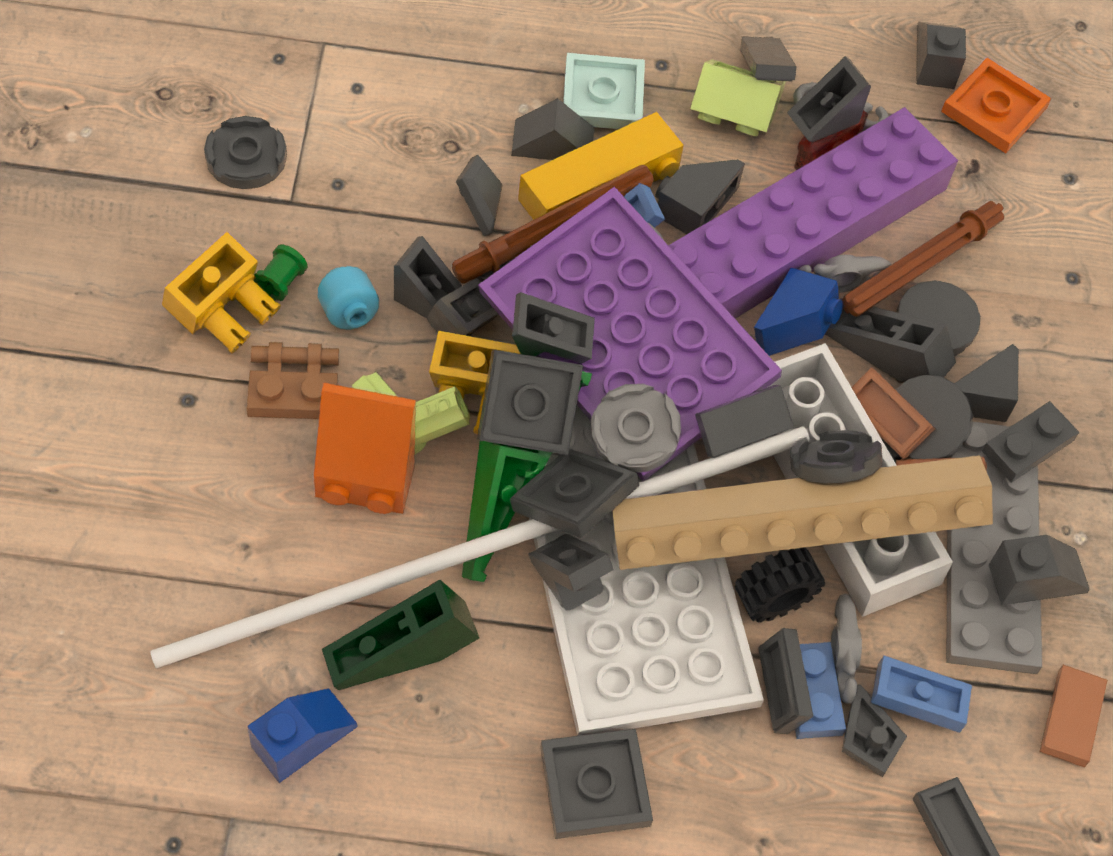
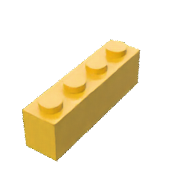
(587, 167)

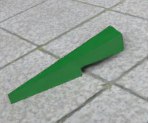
(498, 476)

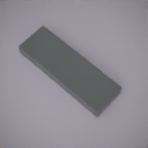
(768, 58)

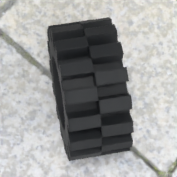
(779, 584)

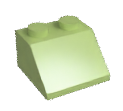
(736, 97)

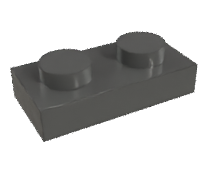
(1030, 441)

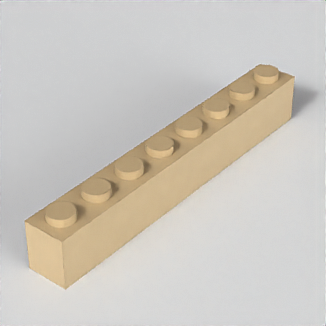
(802, 513)

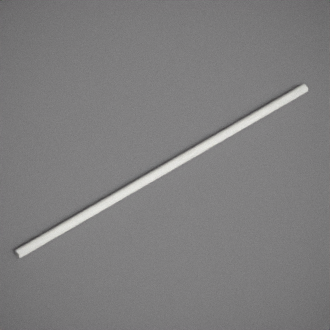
(456, 555)

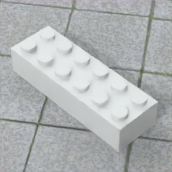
(874, 569)

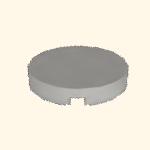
(636, 427)

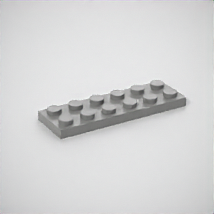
(977, 624)

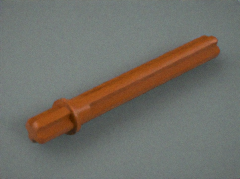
(970, 227)
(505, 248)

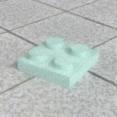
(604, 89)

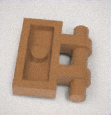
(289, 393)

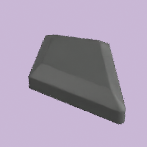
(481, 192)
(871, 734)

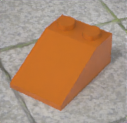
(364, 449)

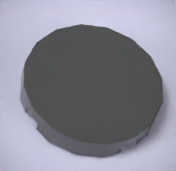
(245, 152)
(945, 305)
(945, 409)
(836, 457)

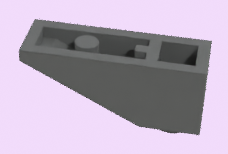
(896, 342)

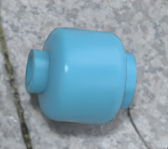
(348, 295)

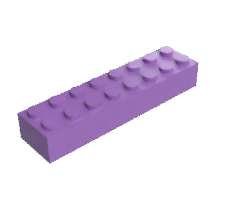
(817, 211)

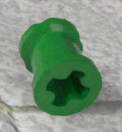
(281, 271)

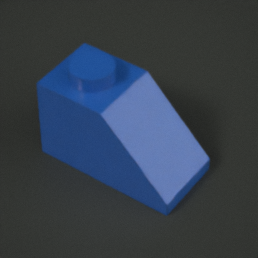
(798, 312)
(299, 731)

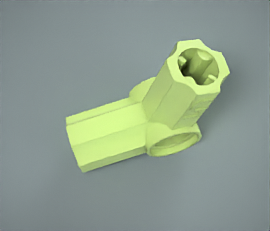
(434, 414)

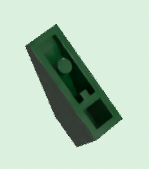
(402, 638)

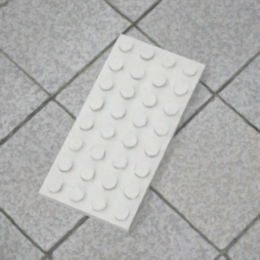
(657, 638)

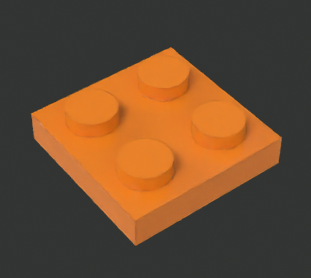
(996, 105)

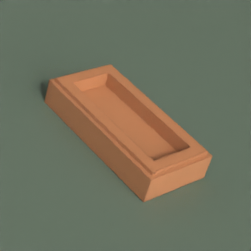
(891, 414)
(1073, 716)

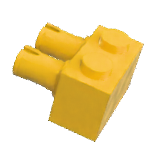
(209, 283)
(464, 364)

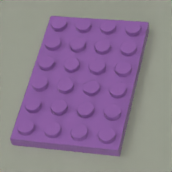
(648, 310)

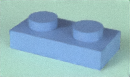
(823, 693)
(921, 694)

